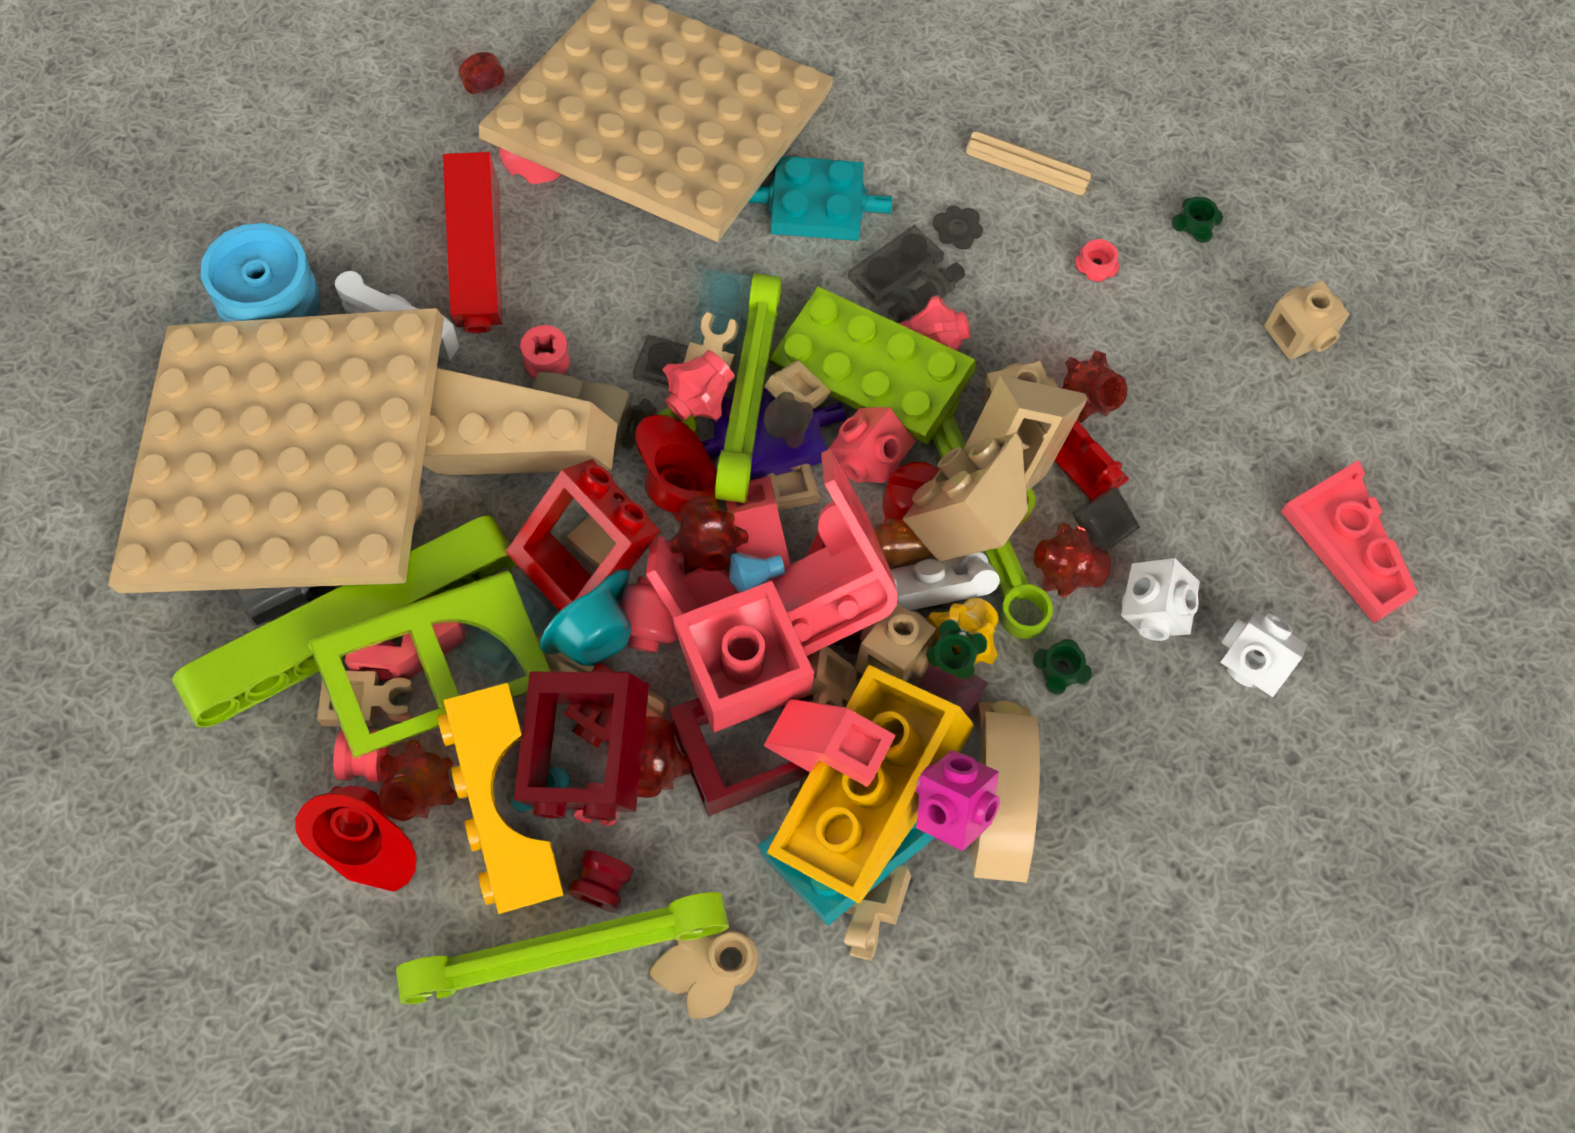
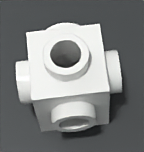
(1160, 599)
(1262, 652)

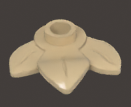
(696, 970)

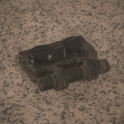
(898, 265)

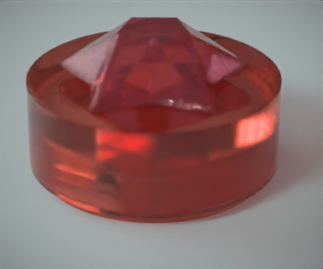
(481, 72)

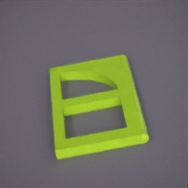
(486, 604)

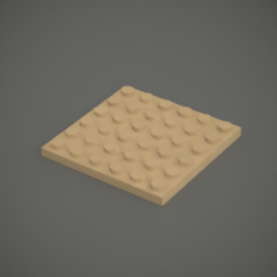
(659, 112)
(281, 454)

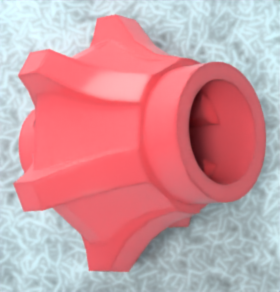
(940, 324)
(698, 386)

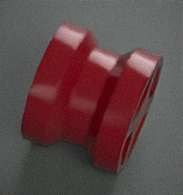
(600, 880)

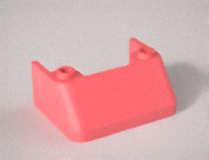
(822, 593)

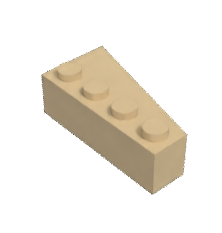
(511, 429)

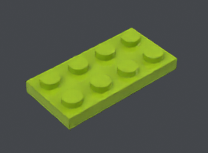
(875, 362)

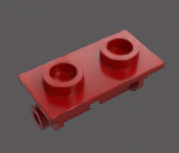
(1089, 463)

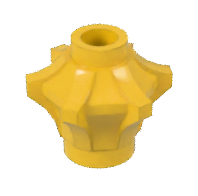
(972, 616)

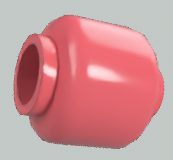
(648, 616)

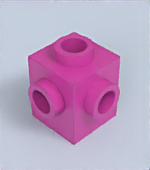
(957, 799)

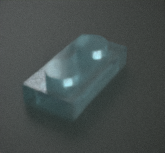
(726, 299)
(488, 654)

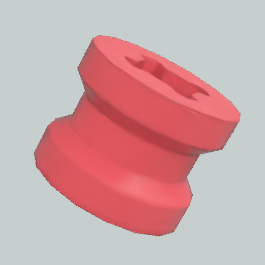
(543, 338)
(346, 767)

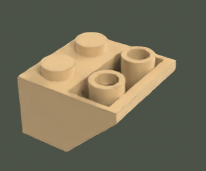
(1034, 412)
(972, 499)

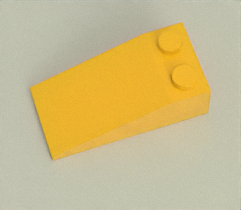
(849, 830)

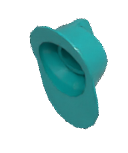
(591, 625)

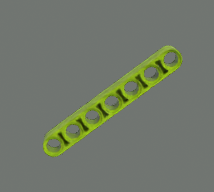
(261, 660)

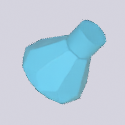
(752, 571)

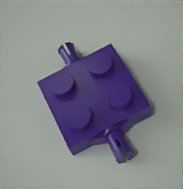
(773, 454)

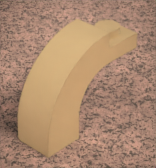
(1012, 746)

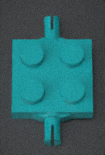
(819, 198)

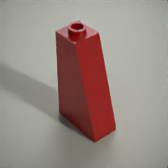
(473, 240)

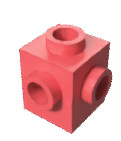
(871, 445)

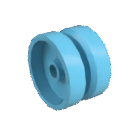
(259, 275)

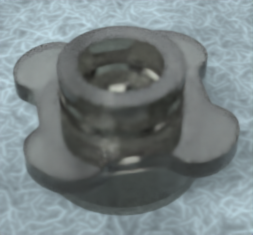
(788, 419)

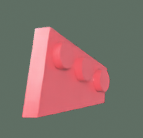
(1348, 537)

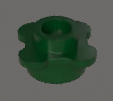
(1202, 209)
(1072, 656)
(958, 664)

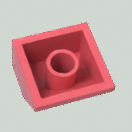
(743, 656)

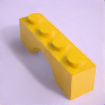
(483, 731)

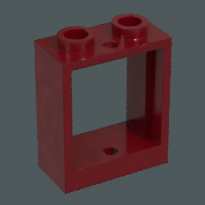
(625, 747)
(714, 796)

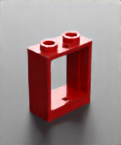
(548, 561)

